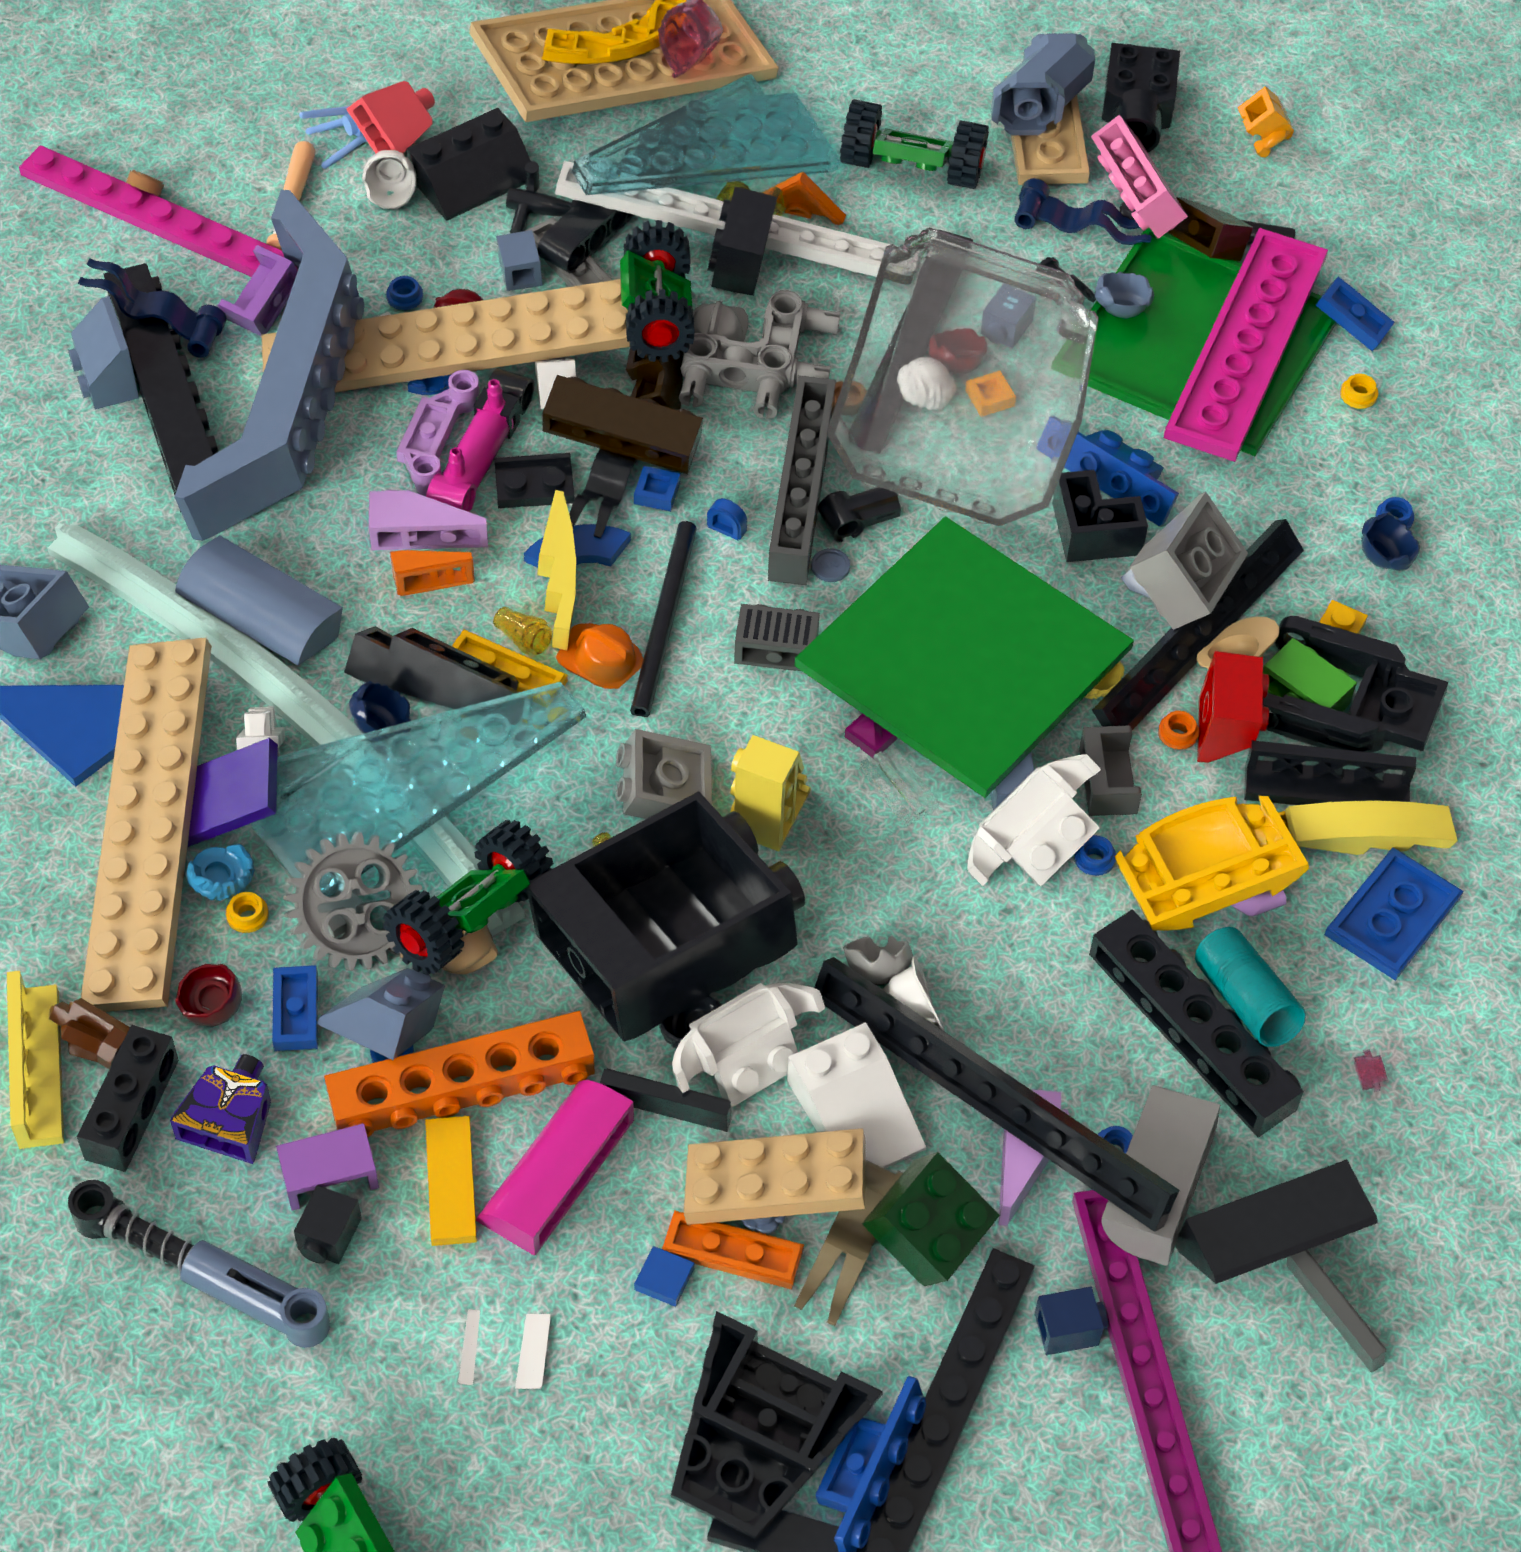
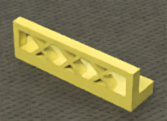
(34, 1064)

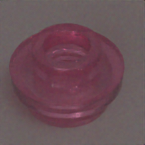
(1370, 1071)

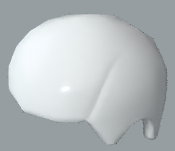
(389, 172)

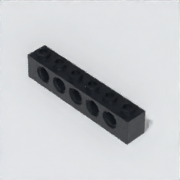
(1170, 1012)

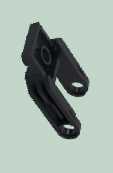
(1388, 704)

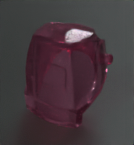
(688, 35)

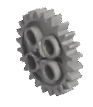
(346, 864)

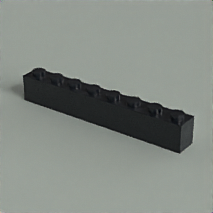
(163, 383)

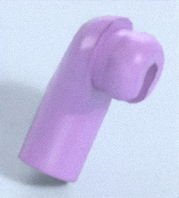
(1261, 903)

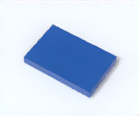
(1393, 913)

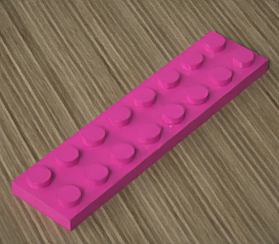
(1245, 345)

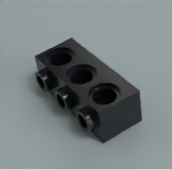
(128, 1098)

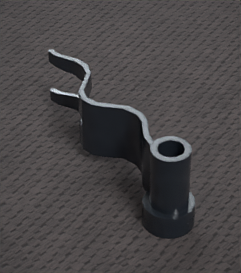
(606, 480)

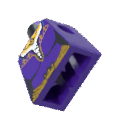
(225, 1110)

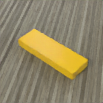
(526, 670)
(450, 1181)

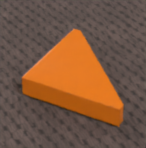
(805, 198)

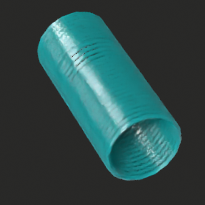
(1250, 987)

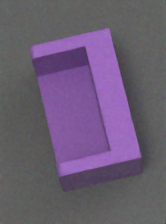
(264, 293)
(326, 1161)

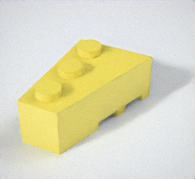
(768, 789)

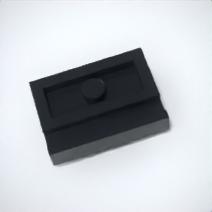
(533, 479)

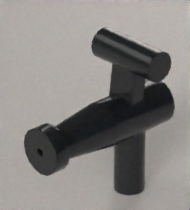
(530, 201)

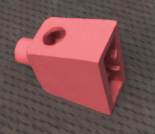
(393, 116)

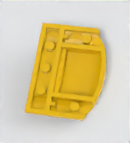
(1209, 860)

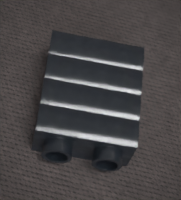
(666, 914)

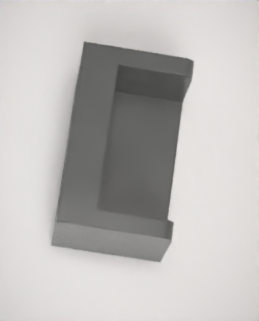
(1113, 786)

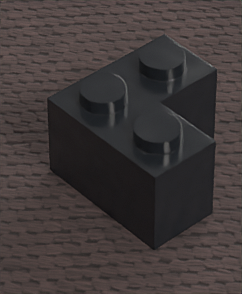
(741, 245)
(1096, 526)

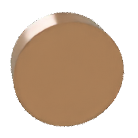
(145, 182)

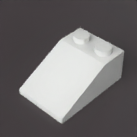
(852, 1086)

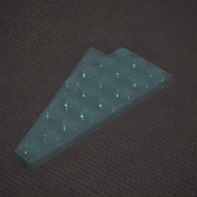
(711, 140)
(406, 774)

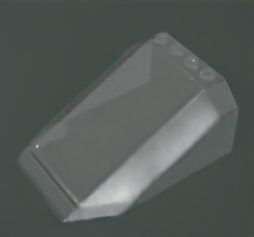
(965, 379)

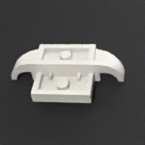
(1036, 823)
(745, 1040)

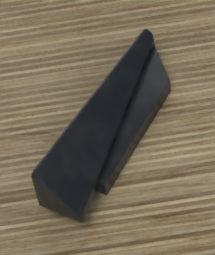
(426, 668)

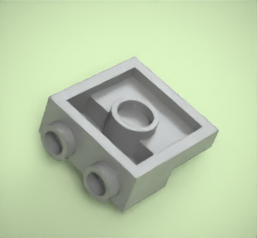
(661, 772)

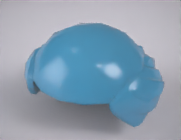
(220, 872)

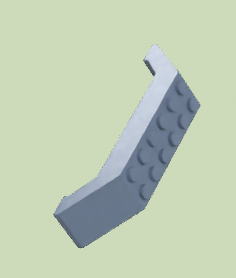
(293, 390)

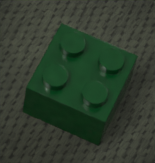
(930, 1219)

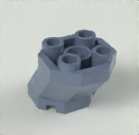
(1047, 79)

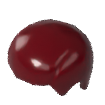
(211, 988)

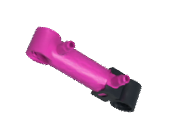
(494, 420)

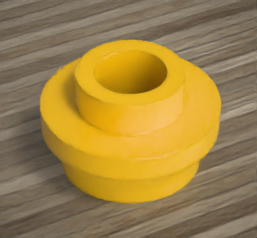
(1365, 386)
(247, 902)

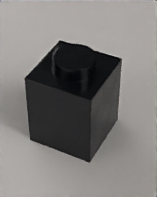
(327, 1226)

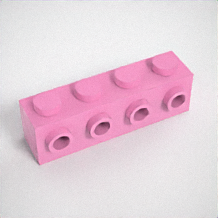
(1138, 177)

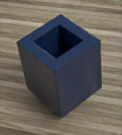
(1070, 1320)

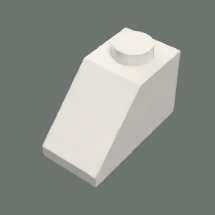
(546, 373)

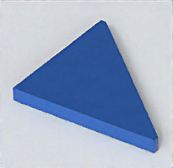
(66, 724)

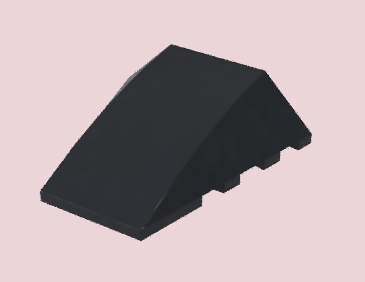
(760, 1428)

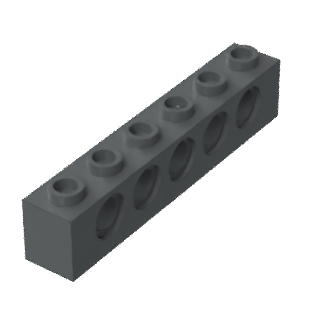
(801, 481)

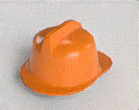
(601, 655)

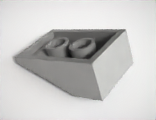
(1189, 563)

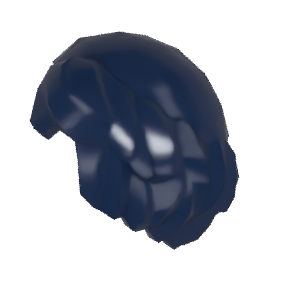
(1389, 543)
(378, 707)

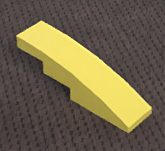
(558, 563)
(1363, 825)

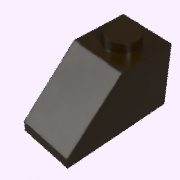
(1212, 231)

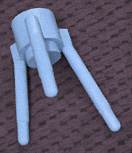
(346, 121)

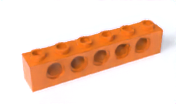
(475, 1058)

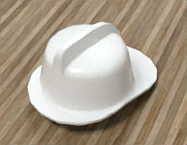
(913, 991)

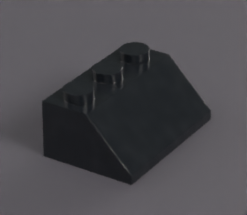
(470, 163)

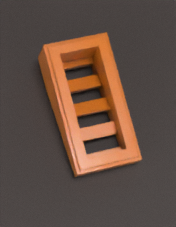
(430, 570)

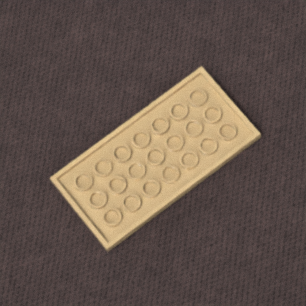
(557, 89)

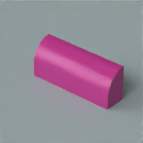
(558, 1165)

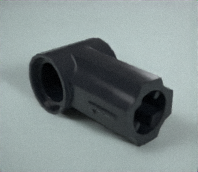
(851, 514)

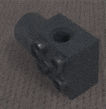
(1141, 89)

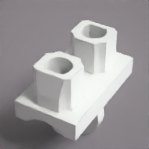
(260, 726)

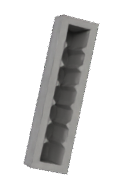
(1174, 1144)

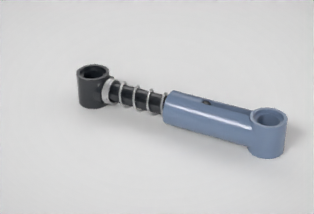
(204, 1266)

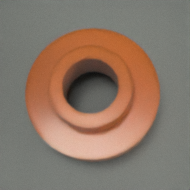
(1182, 721)

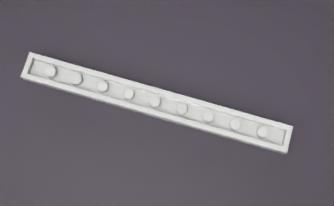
(703, 215)

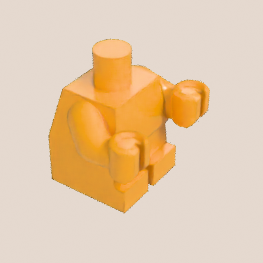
(1267, 117)

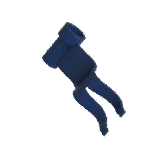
(1038, 205)
(196, 327)

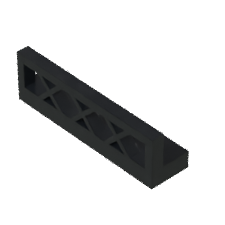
(1299, 784)

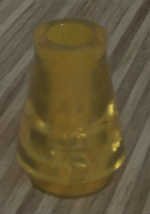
(524, 630)

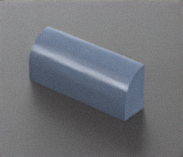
(259, 600)

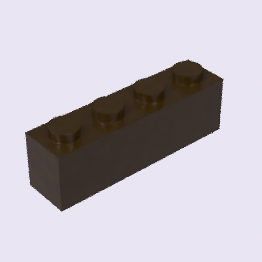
(622, 424)

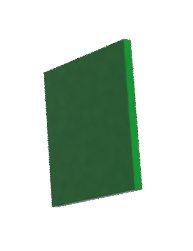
(1153, 354)
(964, 655)

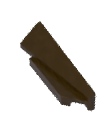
(656, 379)

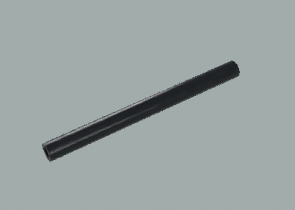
(663, 619)

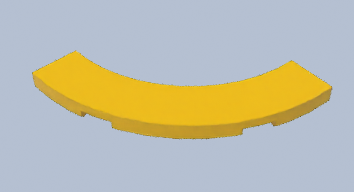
(621, 43)

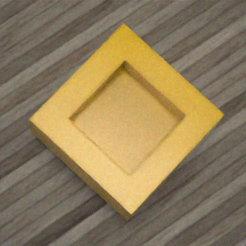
(1343, 617)

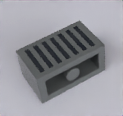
(773, 635)

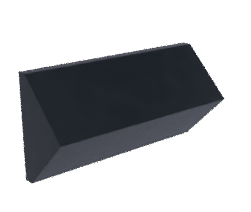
(1276, 1223)

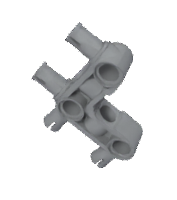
(759, 366)

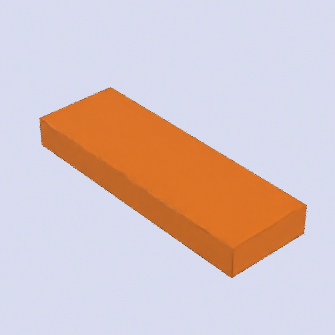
(735, 1250)

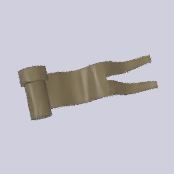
(851, 1238)

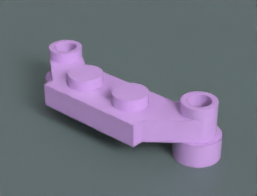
(432, 426)

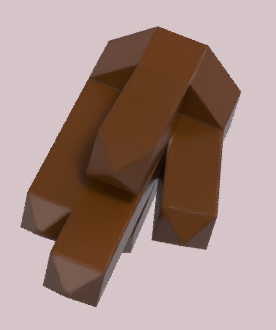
(89, 1031)

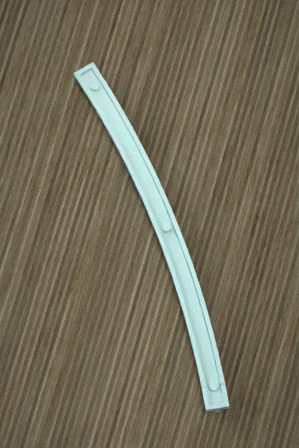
(258, 671)

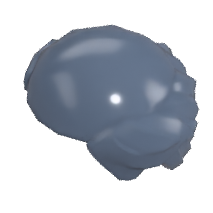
(1124, 294)

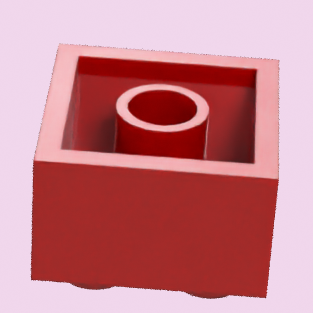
(1231, 705)

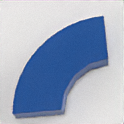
(589, 548)

